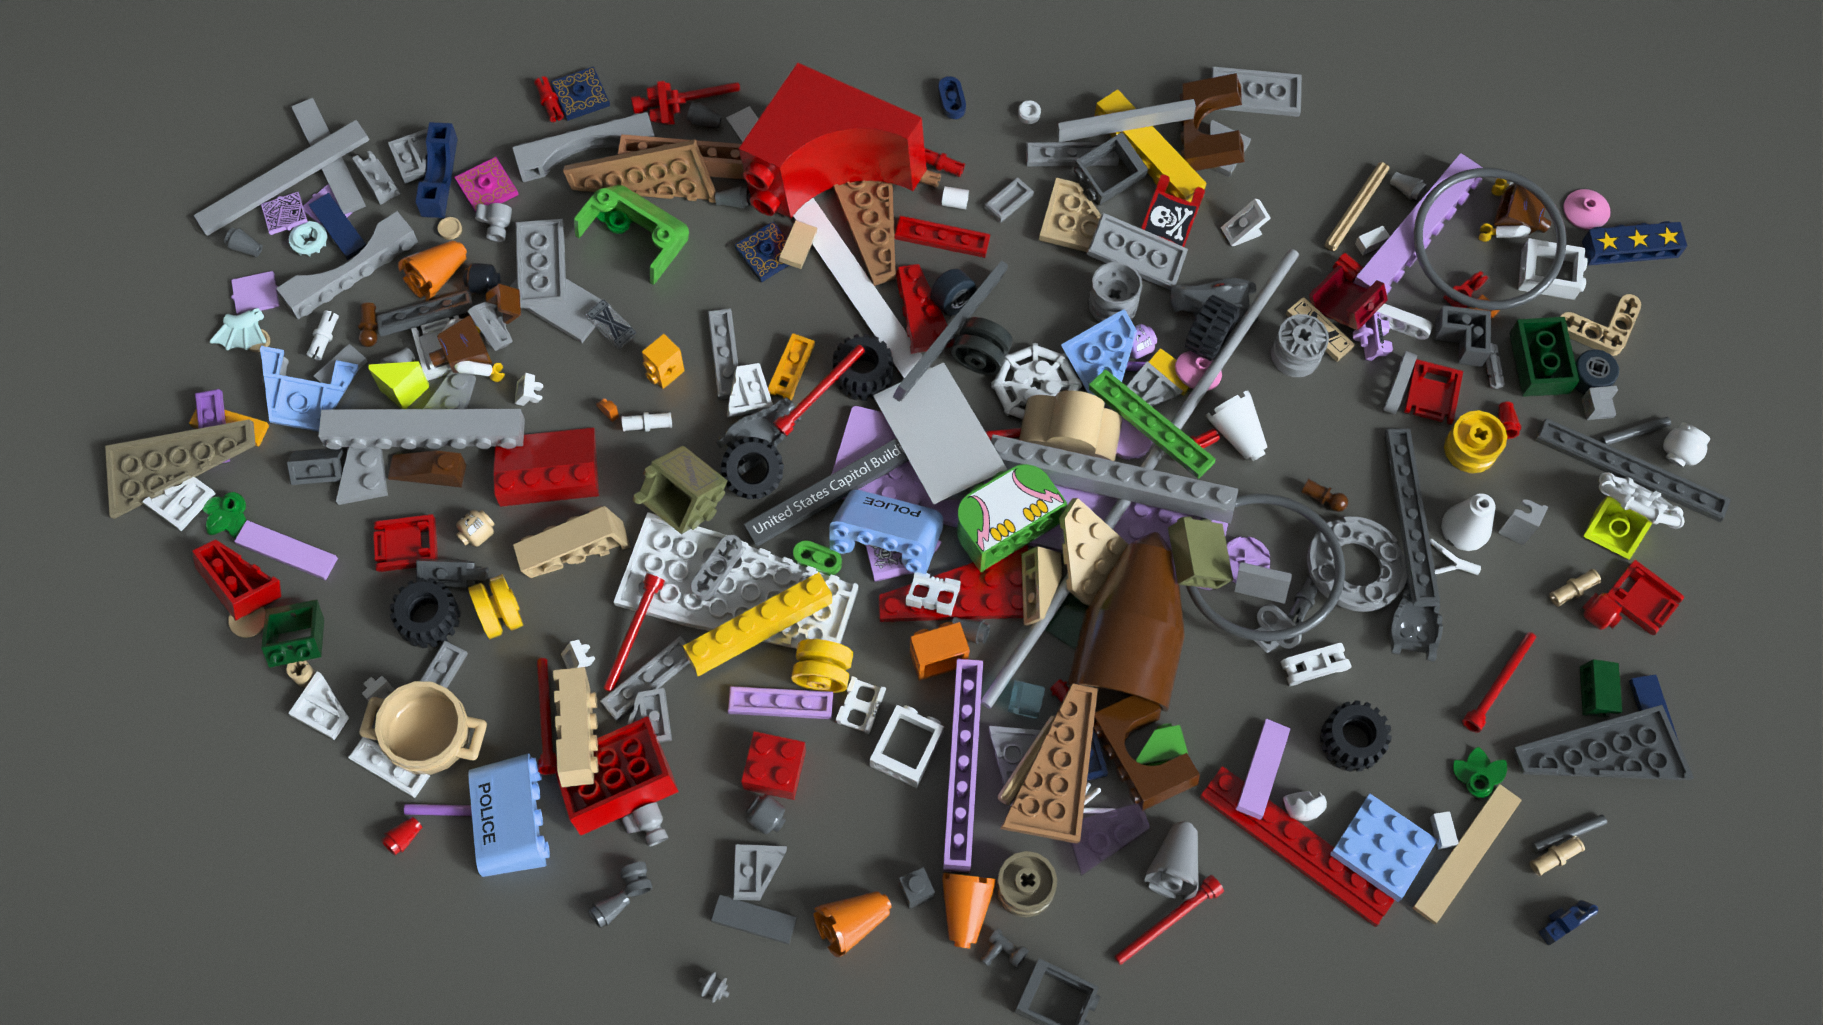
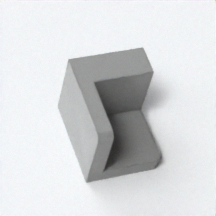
(1599, 402)

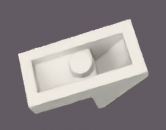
(1246, 223)

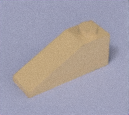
(1040, 580)

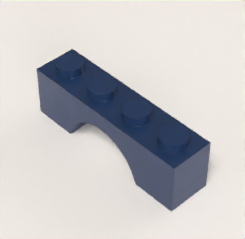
(434, 190)

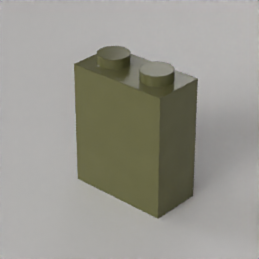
(1200, 553)

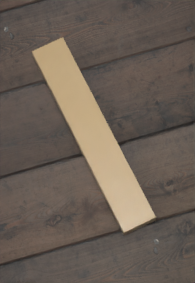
(1466, 854)

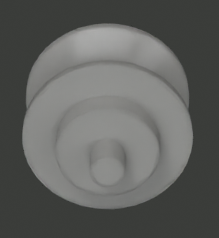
(714, 987)

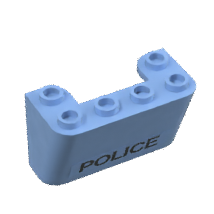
(888, 525)
(507, 816)

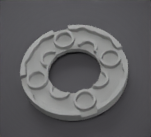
(1375, 538)

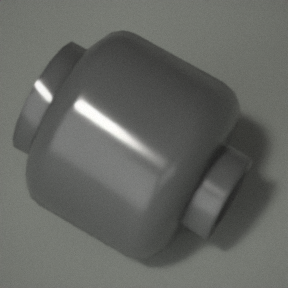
(766, 814)

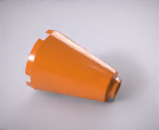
(432, 268)
(966, 906)
(850, 920)

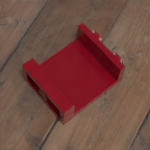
(1347, 301)

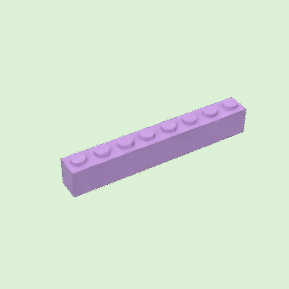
(1399, 249)
(963, 766)

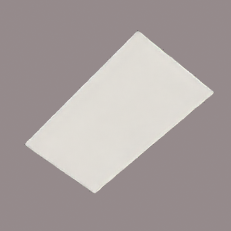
(940, 434)

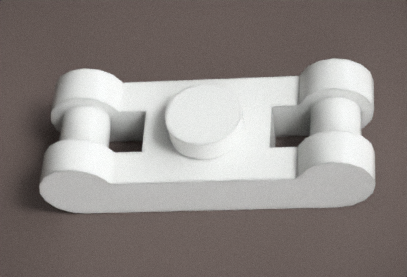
(1315, 664)

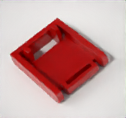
(1430, 397)
(402, 542)
(1648, 598)

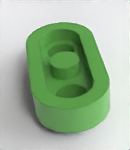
(818, 558)

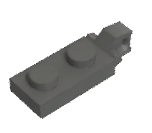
(450, 572)

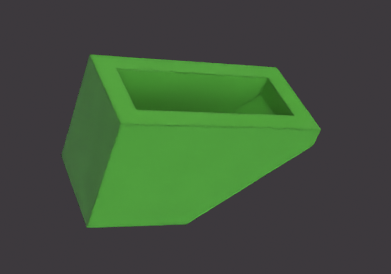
(1163, 745)

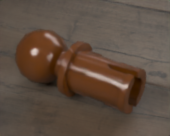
(367, 325)
(1337, 501)

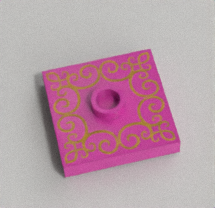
(486, 184)

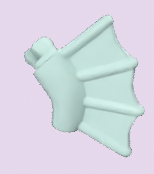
(240, 330)

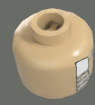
(474, 528)

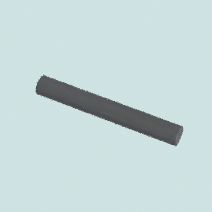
(1635, 431)
(1568, 833)

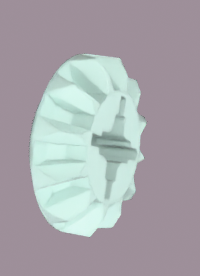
(304, 231)

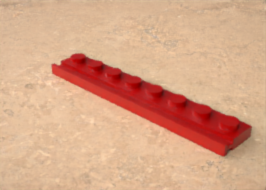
(1299, 848)

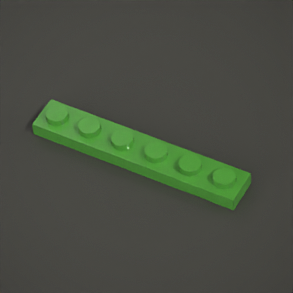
(1152, 424)

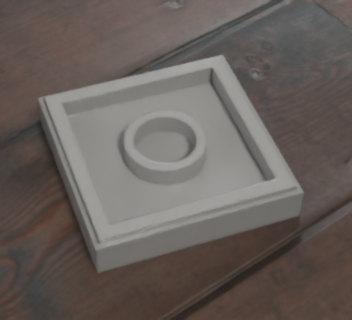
(1262, 582)

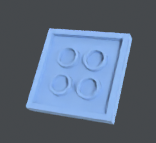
(1383, 847)

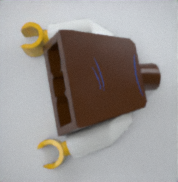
(1517, 213)
(465, 350)

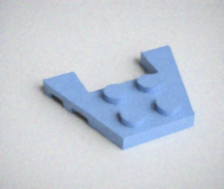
(300, 401)

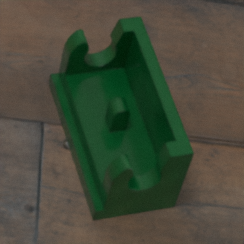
(1600, 688)

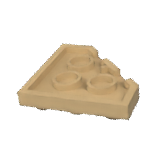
(1069, 217)
(1088, 550)

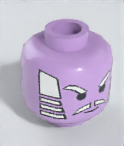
(1143, 342)

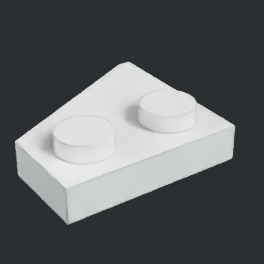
(748, 391)
(181, 502)
(320, 708)

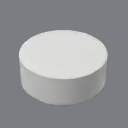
(1029, 112)

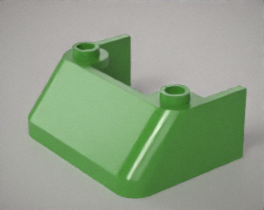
(667, 231)

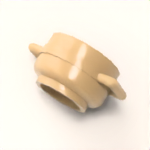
(422, 728)

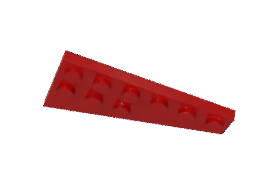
(982, 595)

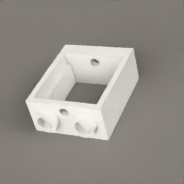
(1558, 288)
(897, 769)

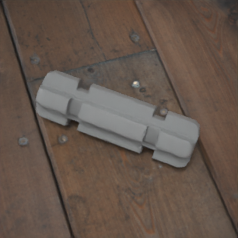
(1494, 368)

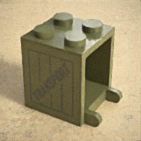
(681, 489)

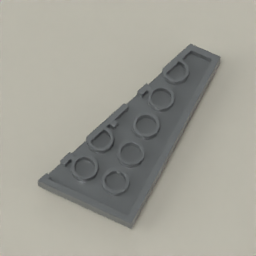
(1622, 747)

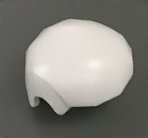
(1304, 806)

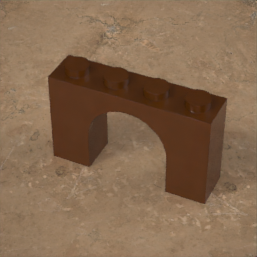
(1215, 150)
(1146, 783)

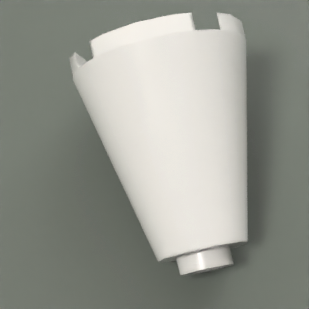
(1240, 426)
(1469, 522)

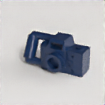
(1566, 921)

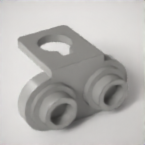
(1274, 619)

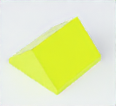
(400, 381)
(1617, 528)

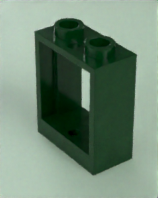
(280, 621)

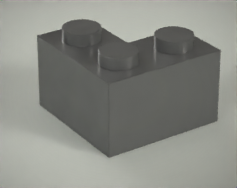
(1468, 328)

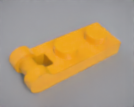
(791, 366)

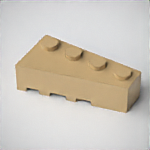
(571, 542)
(575, 727)

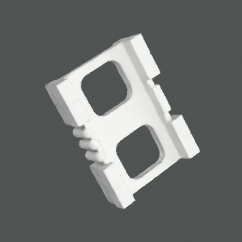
(935, 587)
(868, 708)

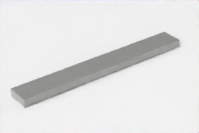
(281, 177)

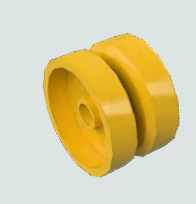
(1475, 441)
(499, 605)
(822, 665)

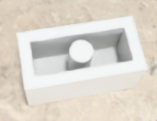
(1372, 240)
(1444, 830)

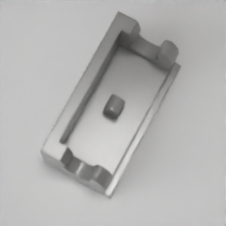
(376, 178)
(1523, 525)

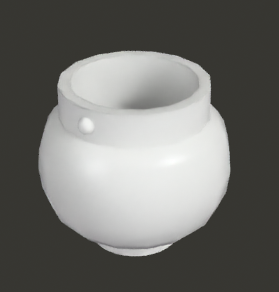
(1685, 445)

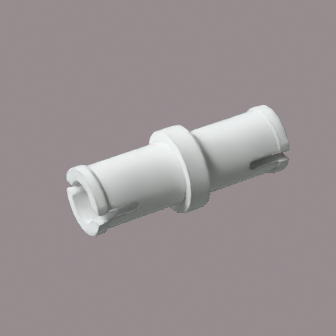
(322, 335)
(646, 421)

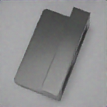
(315, 466)

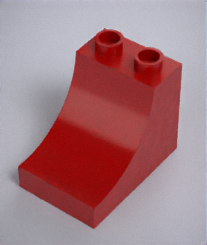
(825, 136)

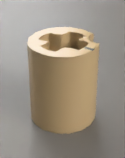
(300, 673)

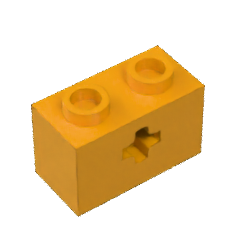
(662, 361)

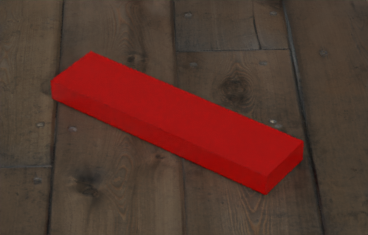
(942, 236)

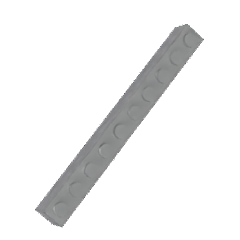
(1121, 480)

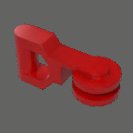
(1476, 280)

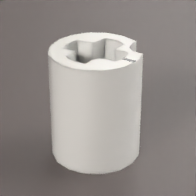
(955, 197)

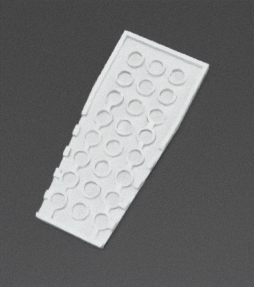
(750, 582)

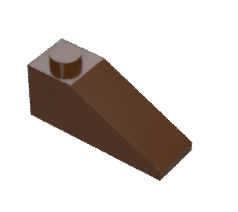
(429, 468)

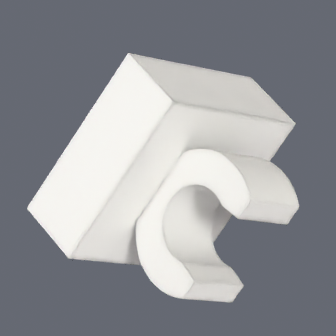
(525, 390)
(575, 656)
(378, 688)

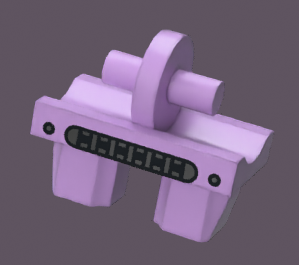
(1371, 337)

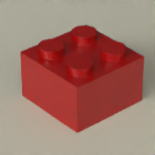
(774, 765)

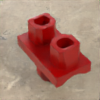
(668, 101)

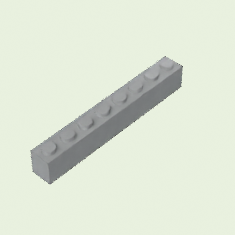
(421, 428)

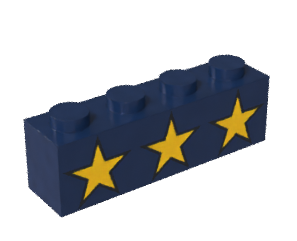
(1634, 243)

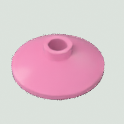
(1583, 216)
(1191, 368)

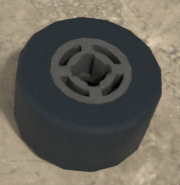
(952, 291)
(1595, 370)

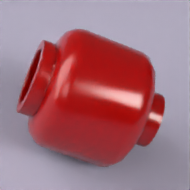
(1602, 611)

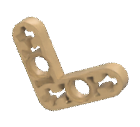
(1611, 332)

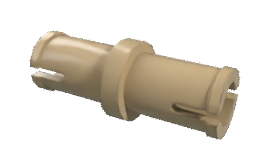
(1575, 587)
(1557, 855)

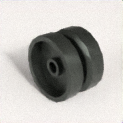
(982, 346)

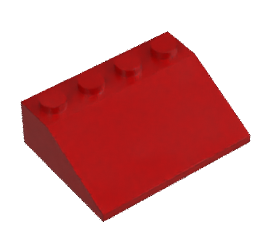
(547, 468)
(628, 777)

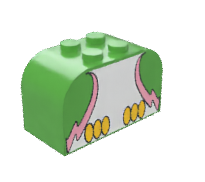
(1008, 514)

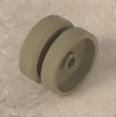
(1031, 899)

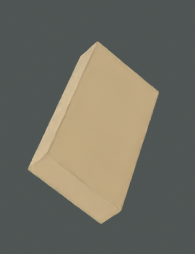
(798, 244)

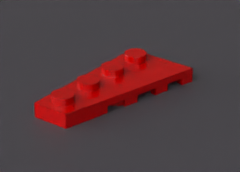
(922, 314)

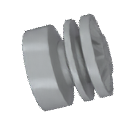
(1113, 289)
(1299, 345)

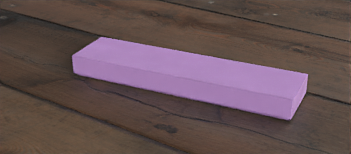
(286, 550)
(780, 702)
(1263, 769)

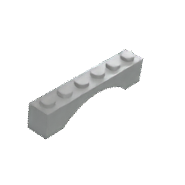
(540, 156)
(308, 292)

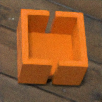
(938, 650)

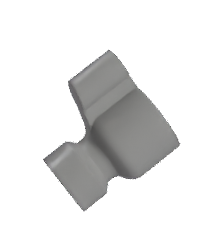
(498, 218)
(649, 820)

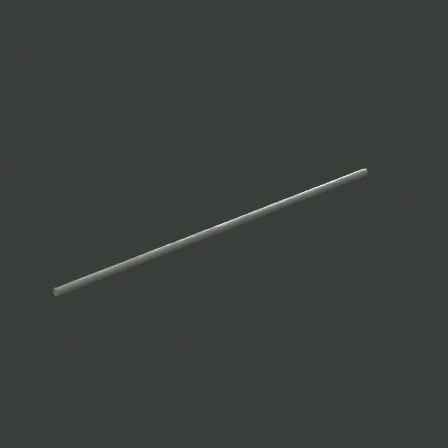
(1150, 462)

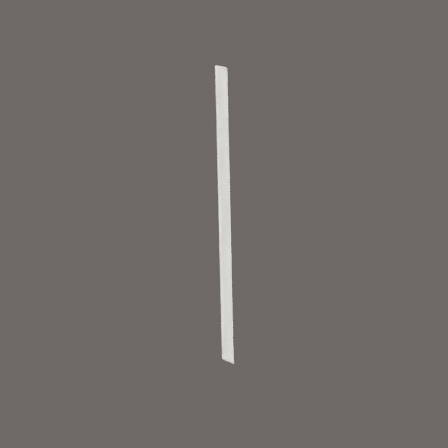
(846, 269)

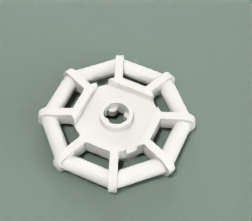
(1033, 371)
(1641, 500)

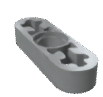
(1400, 382)
(701, 578)

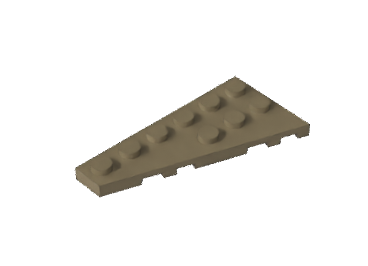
(156, 463)

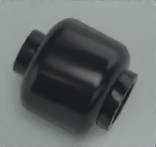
(481, 278)

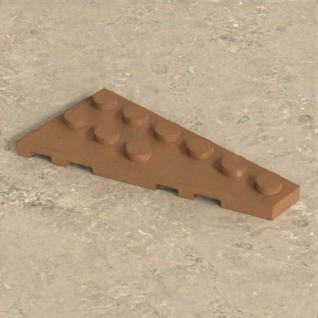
(651, 172)
(871, 222)
(1055, 786)

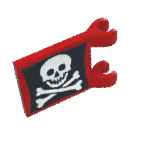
(1171, 216)

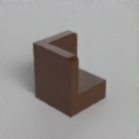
(507, 300)

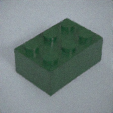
(1543, 356)

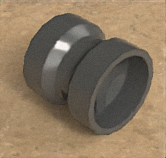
(636, 879)

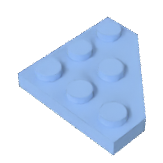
(1102, 348)

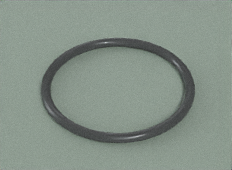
(1509, 176)
(1319, 616)

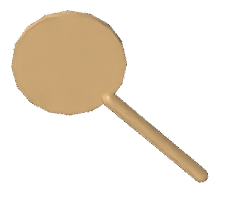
(248, 625)

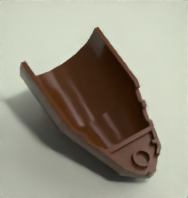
(1134, 626)

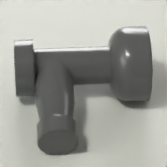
(998, 943)

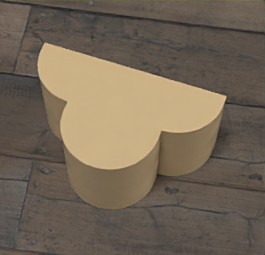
(1072, 423)

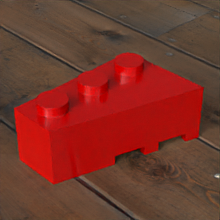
(233, 580)

